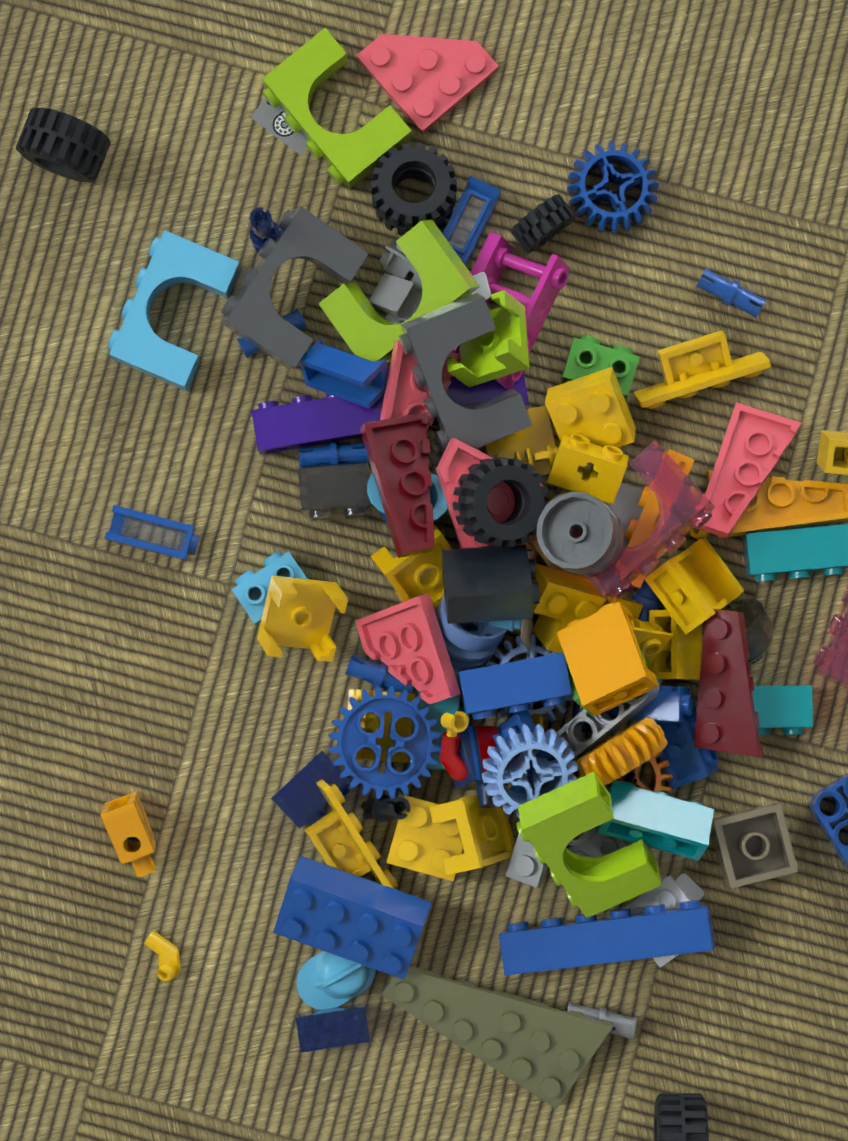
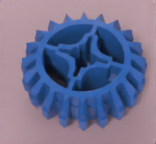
(608, 174)

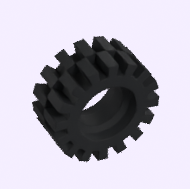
(543, 223)

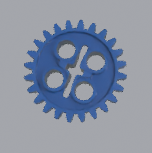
(416, 746)

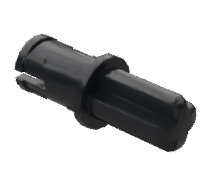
(385, 808)

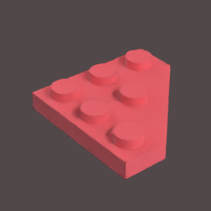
(426, 73)
(452, 465)
(412, 647)

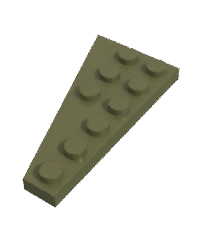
(513, 1034)

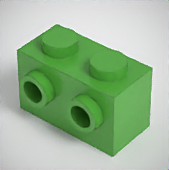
(588, 357)

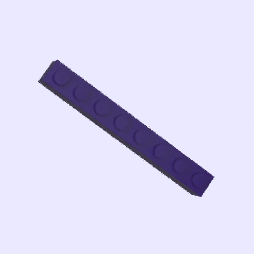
(336, 420)

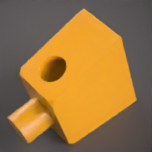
(125, 819)

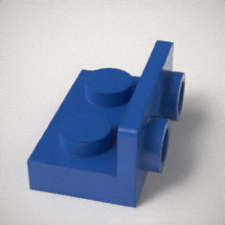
(684, 760)

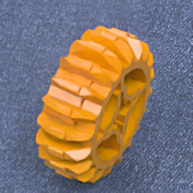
(623, 751)

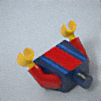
(464, 751)

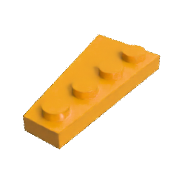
(791, 505)

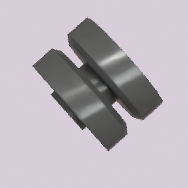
(562, 522)

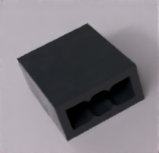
(489, 584)

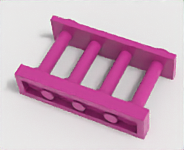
(497, 256)

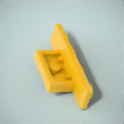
(697, 366)
(340, 843)

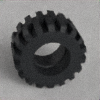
(63, 144)
(413, 164)
(474, 495)
(680, 1117)

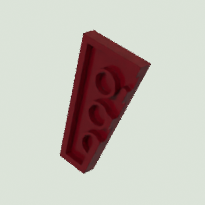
(400, 467)
(725, 697)

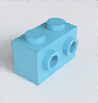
(253, 588)

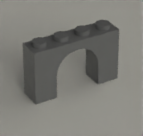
(252, 311)
(430, 342)

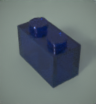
(302, 797)
(333, 1027)

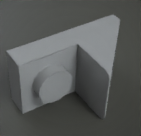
(396, 297)

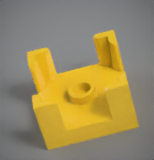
(417, 573)
(300, 616)
(483, 833)

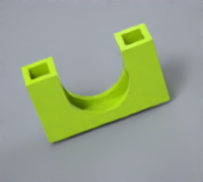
(349, 154)
(442, 279)
(589, 881)

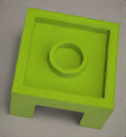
(498, 351)

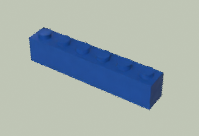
(607, 939)

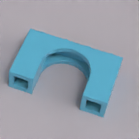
(172, 263)

